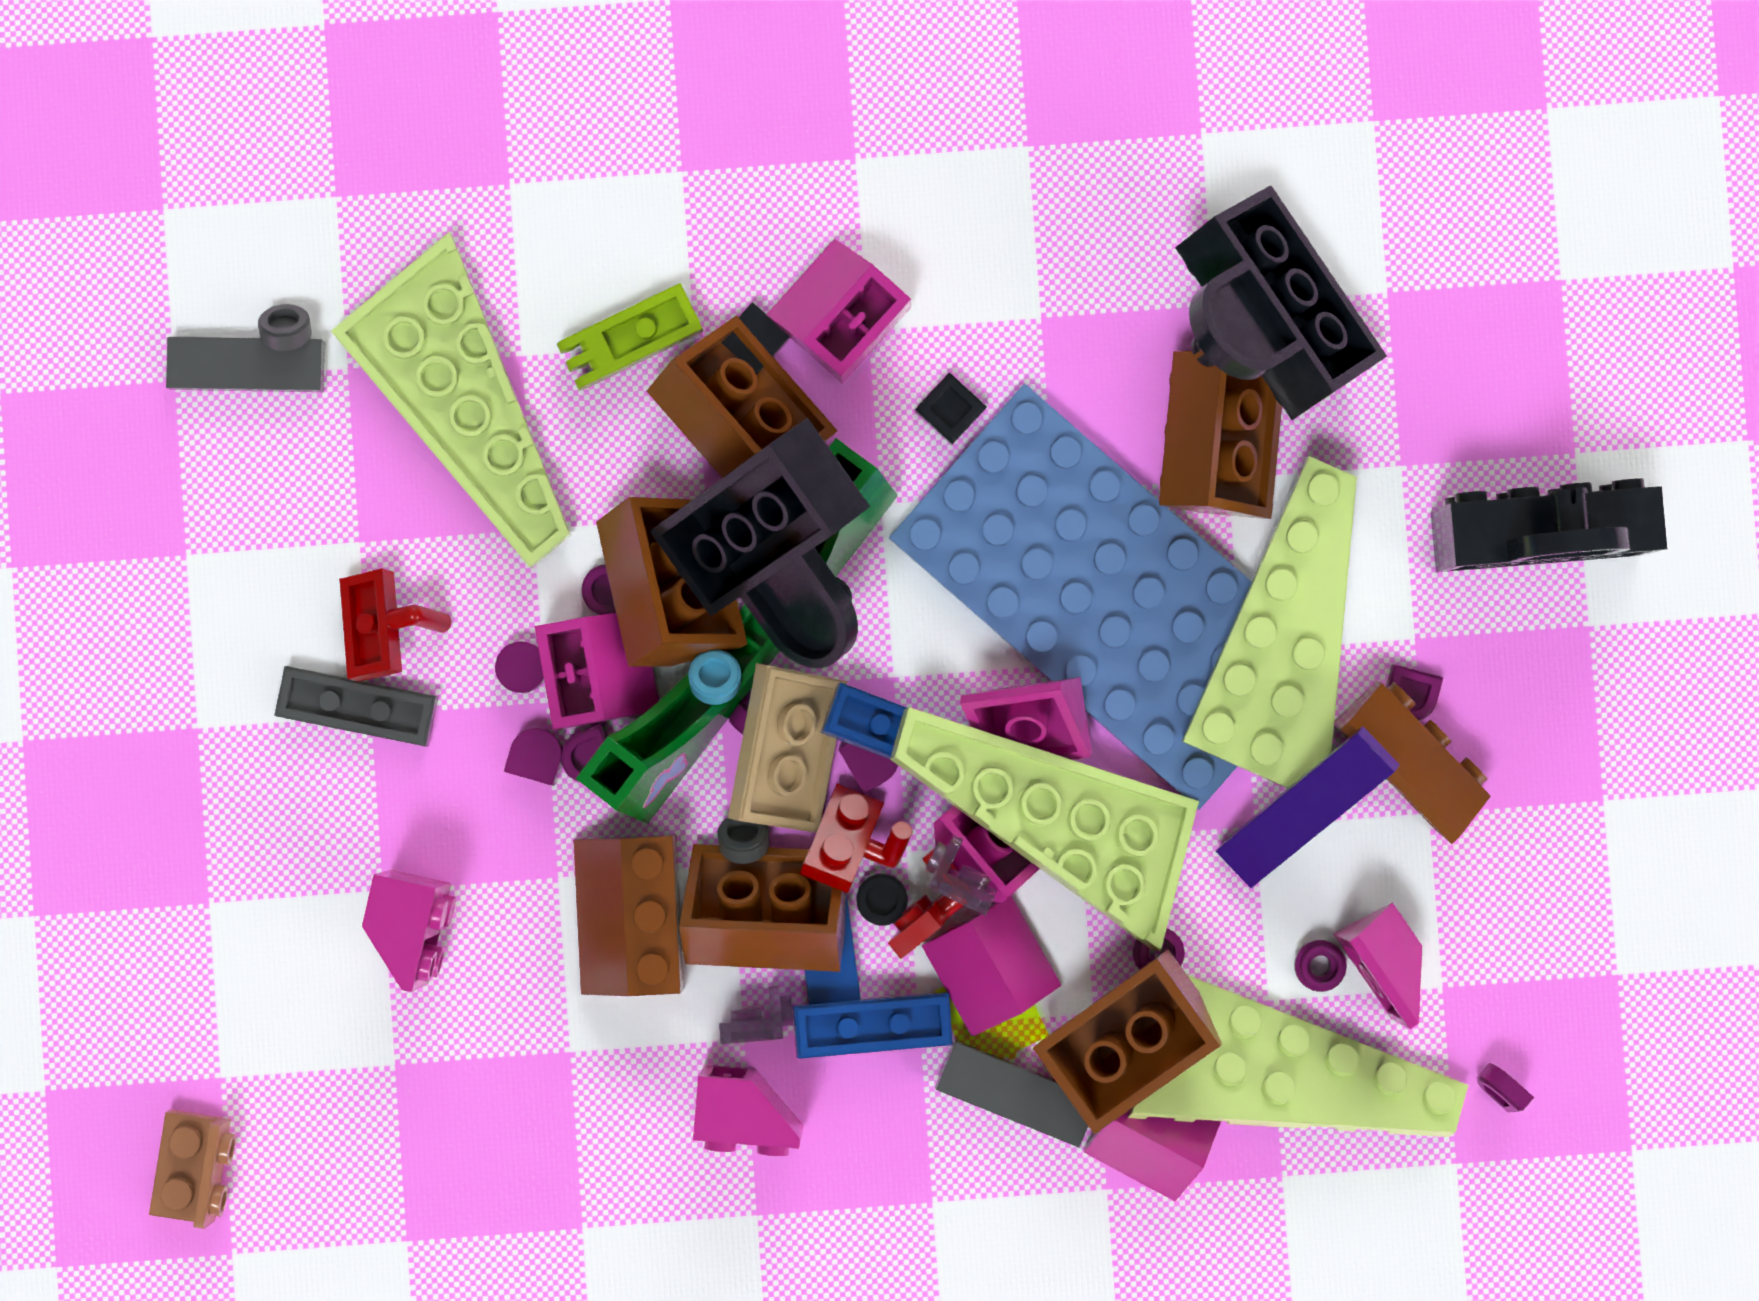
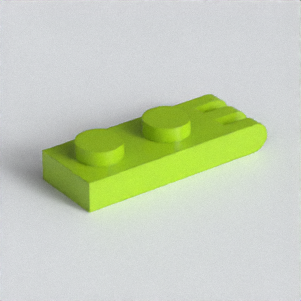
(632, 336)

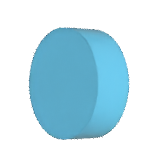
(714, 677)

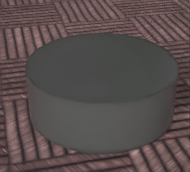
(284, 327)
(742, 841)

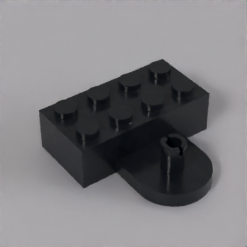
(1273, 306)
(1550, 528)
(758, 542)

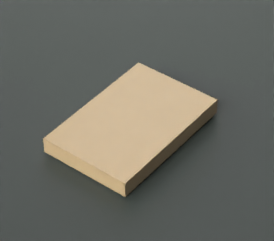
(782, 753)

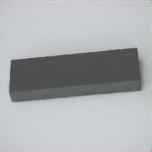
(243, 365)
(356, 706)
(1010, 1092)

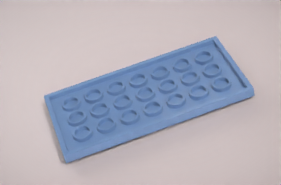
(1084, 580)

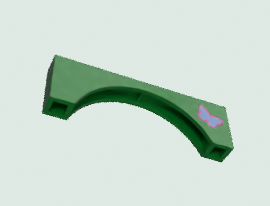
(651, 756)

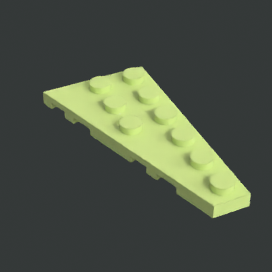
(443, 373)
(1279, 668)
(1083, 826)
(1302, 1076)

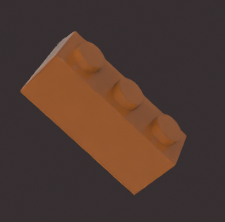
(729, 407)
(1219, 442)
(653, 604)
(1427, 775)
(760, 913)
(629, 915)
(1130, 1042)

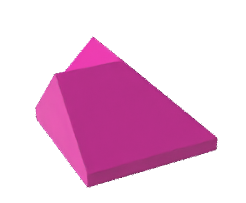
(984, 853)
(1387, 960)

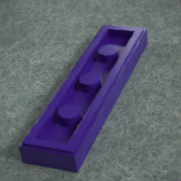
(1307, 807)

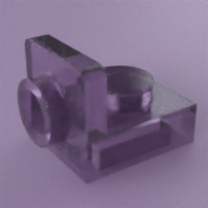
(963, 886)
(751, 1026)

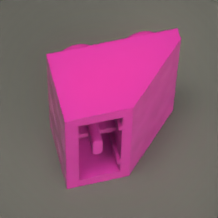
(840, 309)
(590, 674)
(405, 924)
(742, 1108)

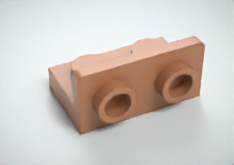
(192, 1167)

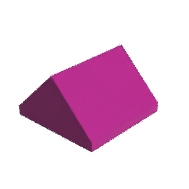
(1035, 714)
(991, 967)
(1155, 1150)

